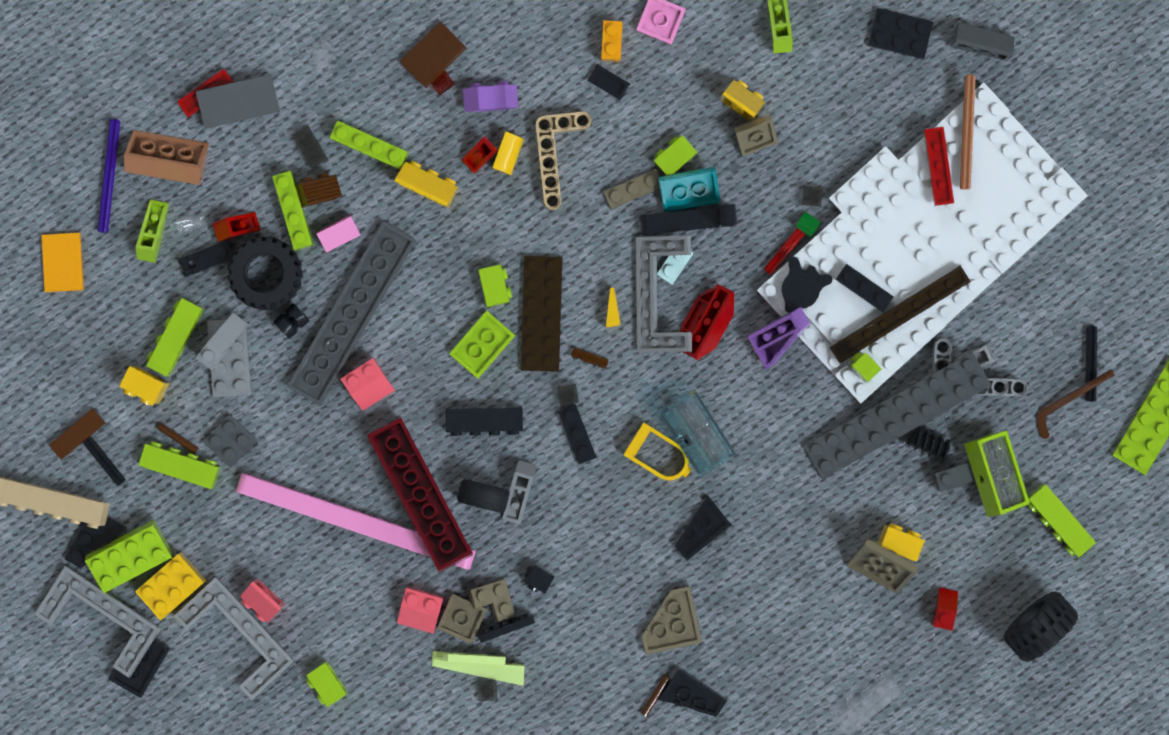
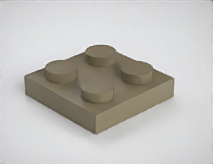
(756, 135)
(461, 619)

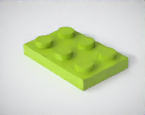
(482, 344)

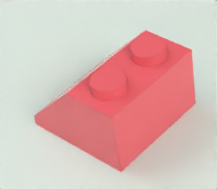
(367, 384)
(262, 601)
(420, 609)

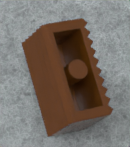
(318, 190)

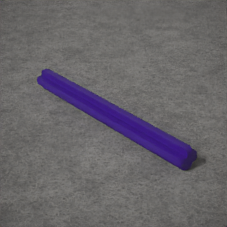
(108, 176)

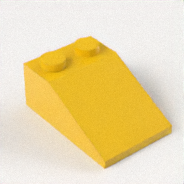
(742, 100)

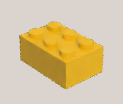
(170, 586)

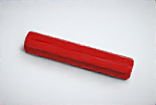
(784, 251)

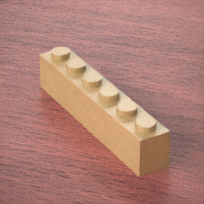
(53, 502)

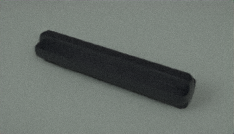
(104, 461)

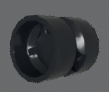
(286, 325)

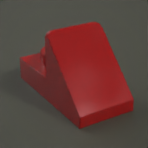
(480, 155)

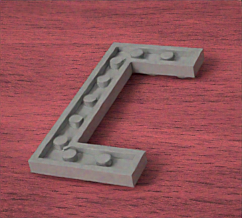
(646, 293)
(73, 583)
(218, 594)

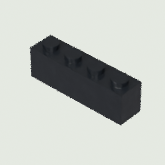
(484, 420)

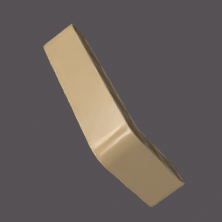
(551, 152)

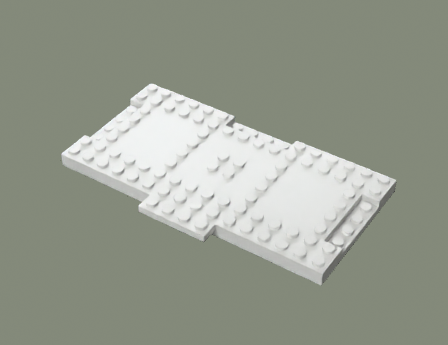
(907, 243)

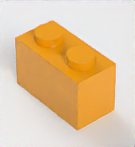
(611, 41)

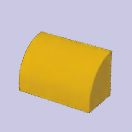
(508, 153)

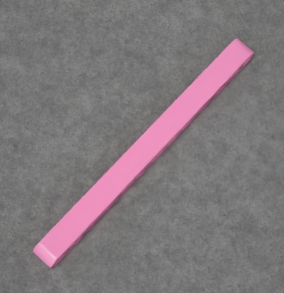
(335, 514)

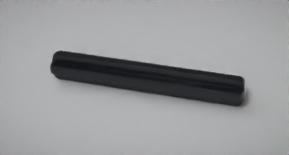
(1091, 361)

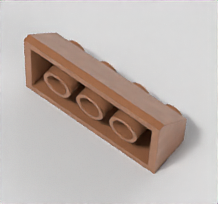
(166, 157)

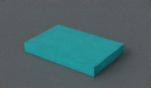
(689, 189)

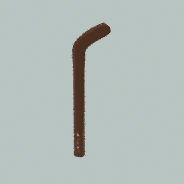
(1041, 419)

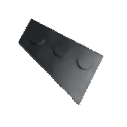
(702, 530)
(91, 539)
(693, 694)

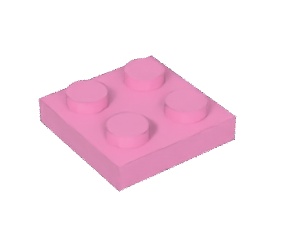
(661, 20)

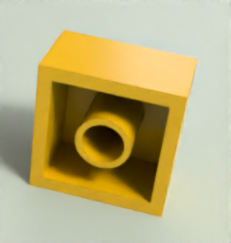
(144, 385)
(902, 543)

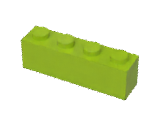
(369, 145)
(293, 211)
(175, 337)
(179, 466)
(1062, 522)

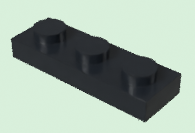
(864, 288)
(577, 434)
(506, 627)

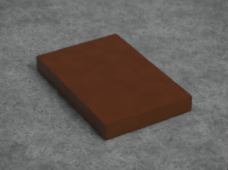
(433, 54)

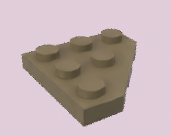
(673, 624)

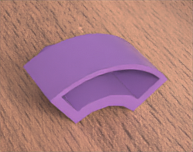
(490, 98)

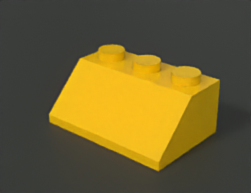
(427, 183)

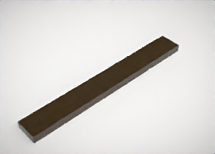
(899, 314)

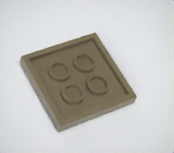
(882, 566)

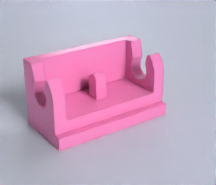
(338, 233)

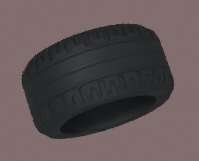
(483, 496)

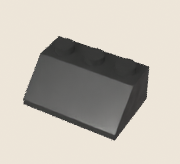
(983, 41)

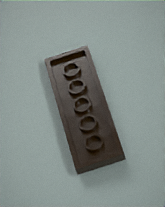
(541, 313)

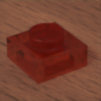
(442, 83)

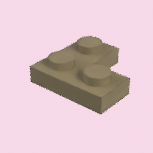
(496, 595)

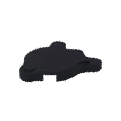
(801, 286)

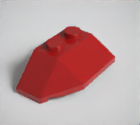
(708, 320)

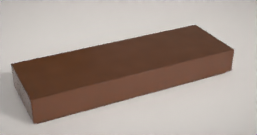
(77, 434)

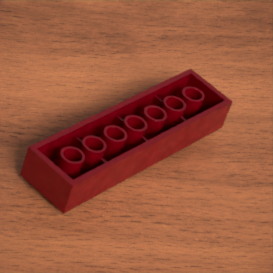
(419, 495)

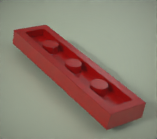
(939, 166)

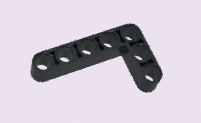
(689, 220)

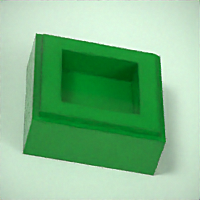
(807, 224)

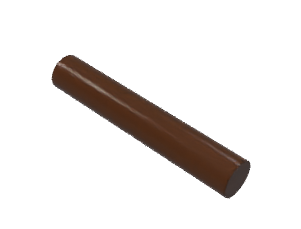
(178, 438)
(655, 696)

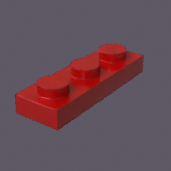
(190, 102)

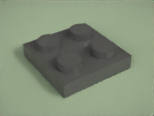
(230, 440)

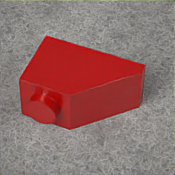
(236, 226)
(945, 609)

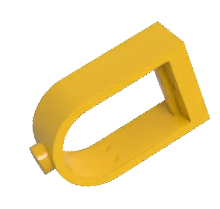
(637, 442)

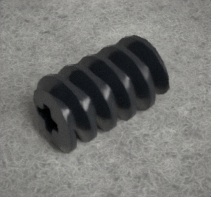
(930, 443)

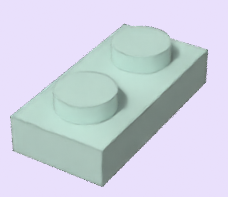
(672, 267)

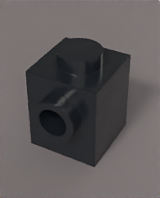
(538, 579)

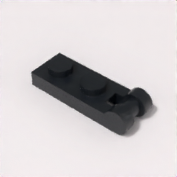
(206, 258)

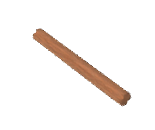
(967, 132)

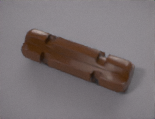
(589, 358)

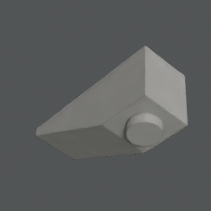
(222, 341)
(519, 492)

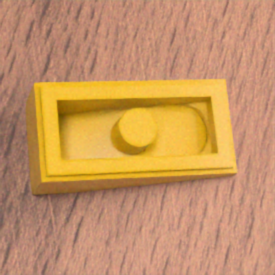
(612, 313)

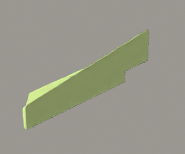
(480, 665)

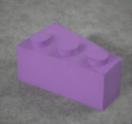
(778, 336)

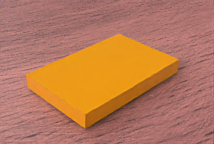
(62, 262)

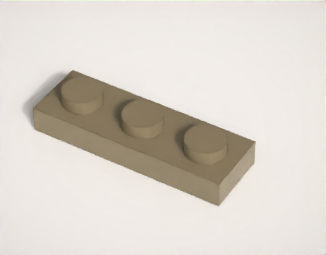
(632, 189)

